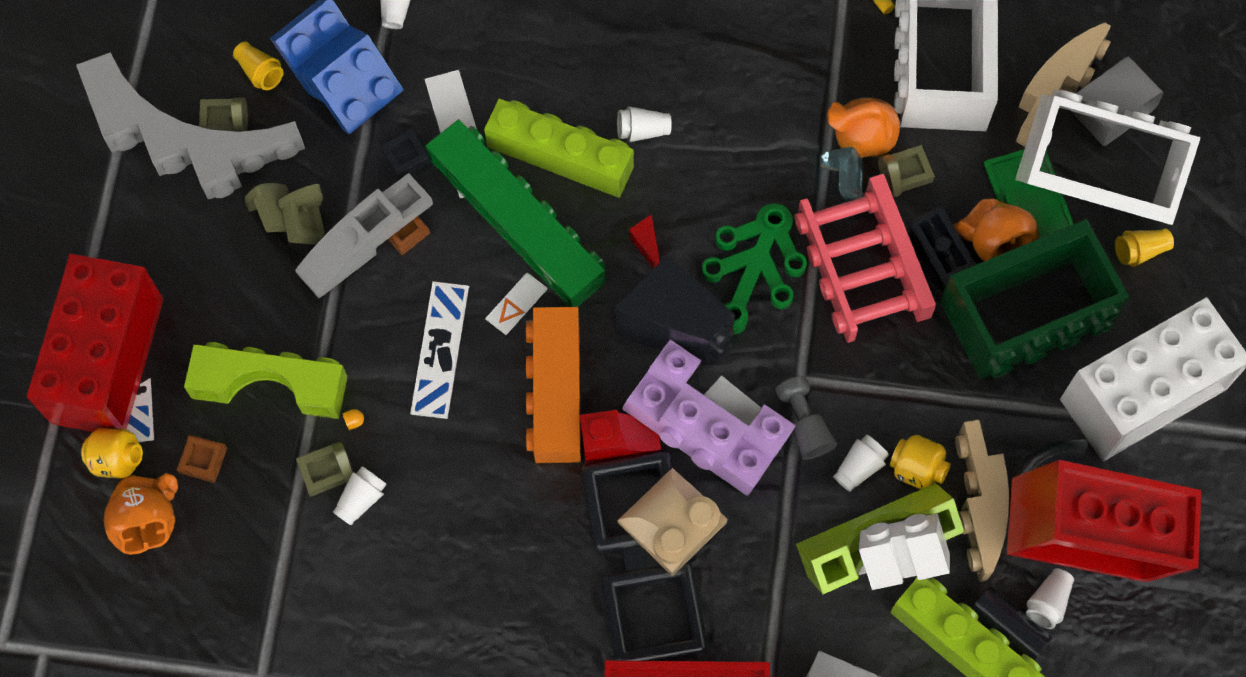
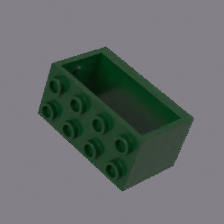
(1069, 245)

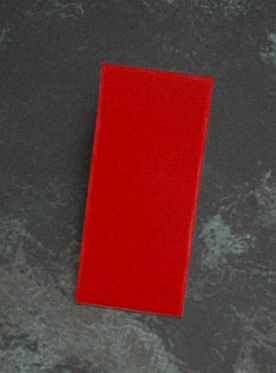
(645, 241)

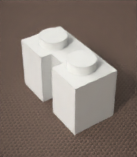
(904, 550)

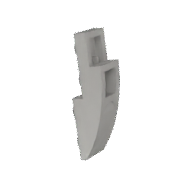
(360, 232)

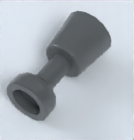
(810, 430)

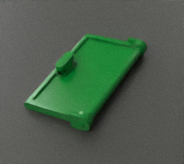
(1044, 204)

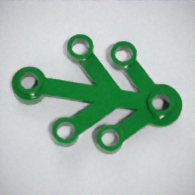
(757, 260)

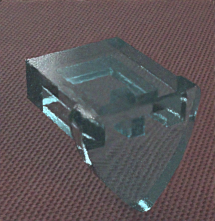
(850, 170)

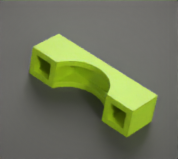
(219, 373)
(834, 555)

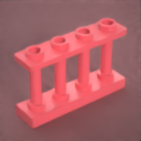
(889, 232)

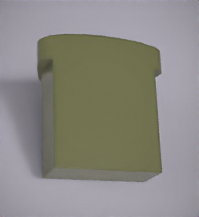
(224, 114)
(906, 170)
(265, 200)
(303, 215)
(325, 468)

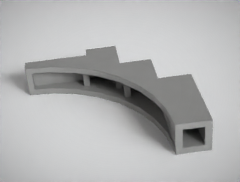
(172, 144)

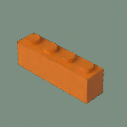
(555, 385)

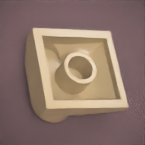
(673, 521)

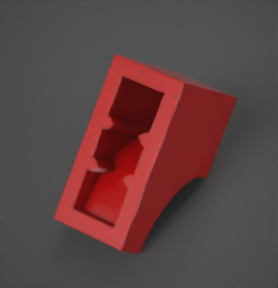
(615, 436)

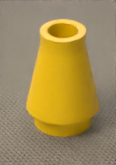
(260, 67)
(1141, 245)

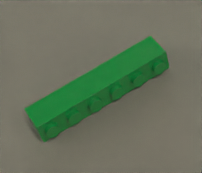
(517, 214)

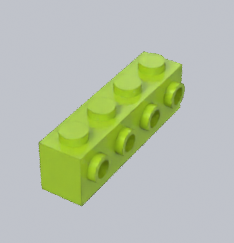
(559, 147)
(958, 635)

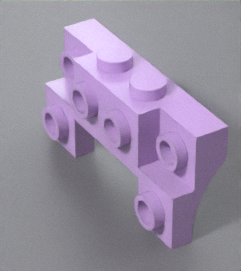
(702, 427)

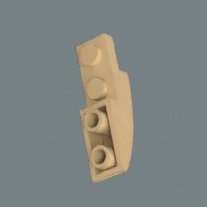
(1064, 72)
(987, 512)

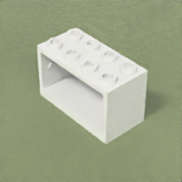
(948, 108)
(1173, 176)
(1154, 379)

